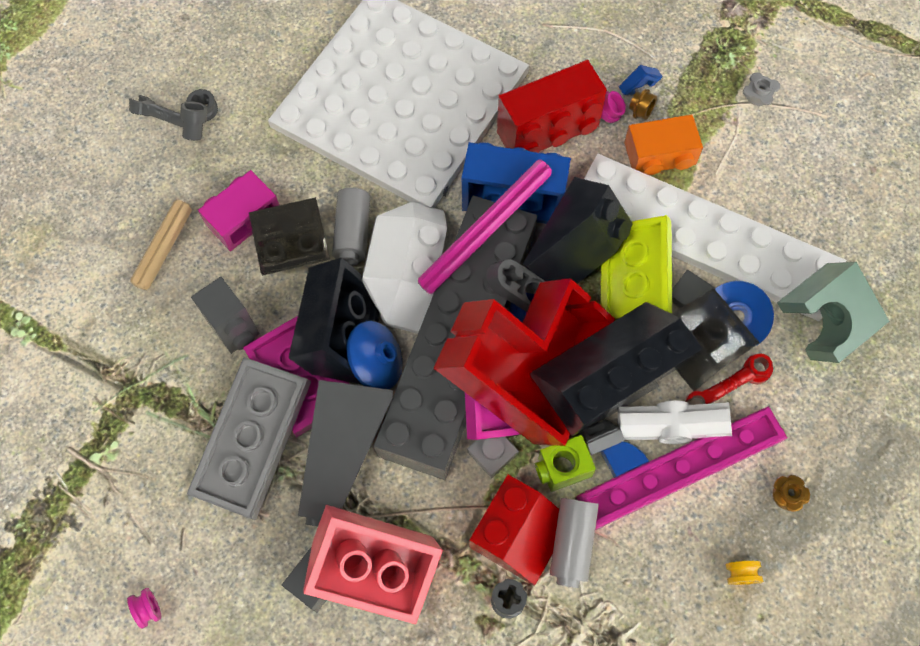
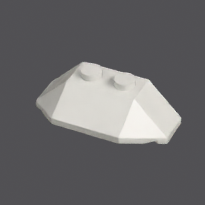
(399, 252)

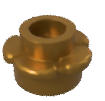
(643, 104)
(788, 502)

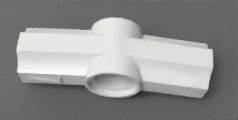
(675, 421)

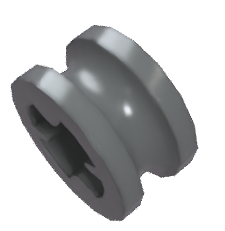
(204, 97)

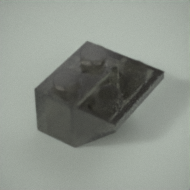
(289, 236)

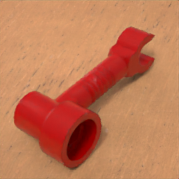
(746, 374)

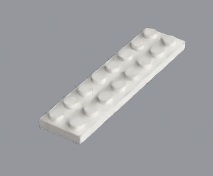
(713, 235)

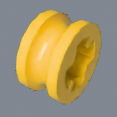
(744, 572)

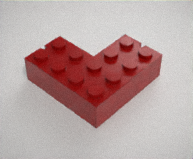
(498, 352)

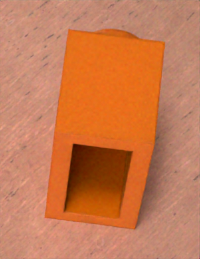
(663, 144)

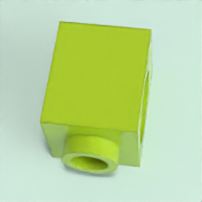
(576, 453)

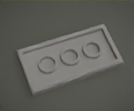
(249, 438)

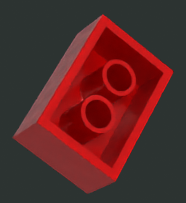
(551, 109)

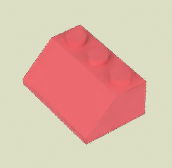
(371, 565)

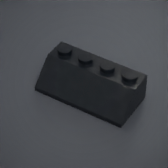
(614, 365)

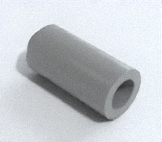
(351, 225)
(573, 542)

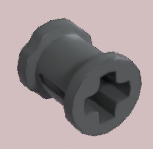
(520, 595)

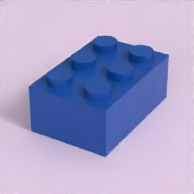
(494, 169)

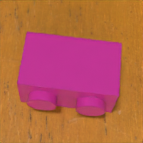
(229, 211)

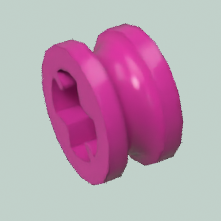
(144, 608)

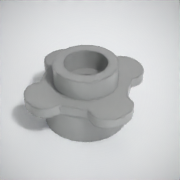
(761, 96)

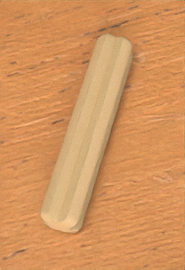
(161, 245)

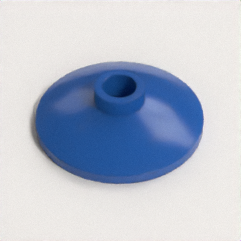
(752, 303)
(374, 355)

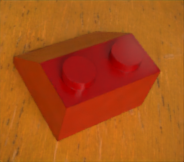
(517, 530)

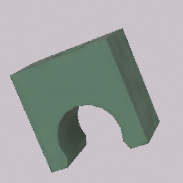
(847, 308)

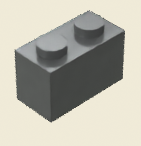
(226, 315)

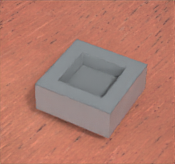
(492, 454)

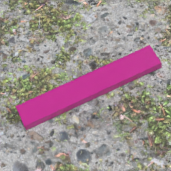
(683, 467)

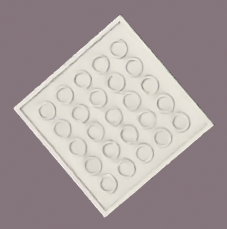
(399, 99)

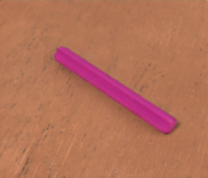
(484, 227)

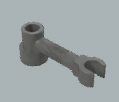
(190, 117)

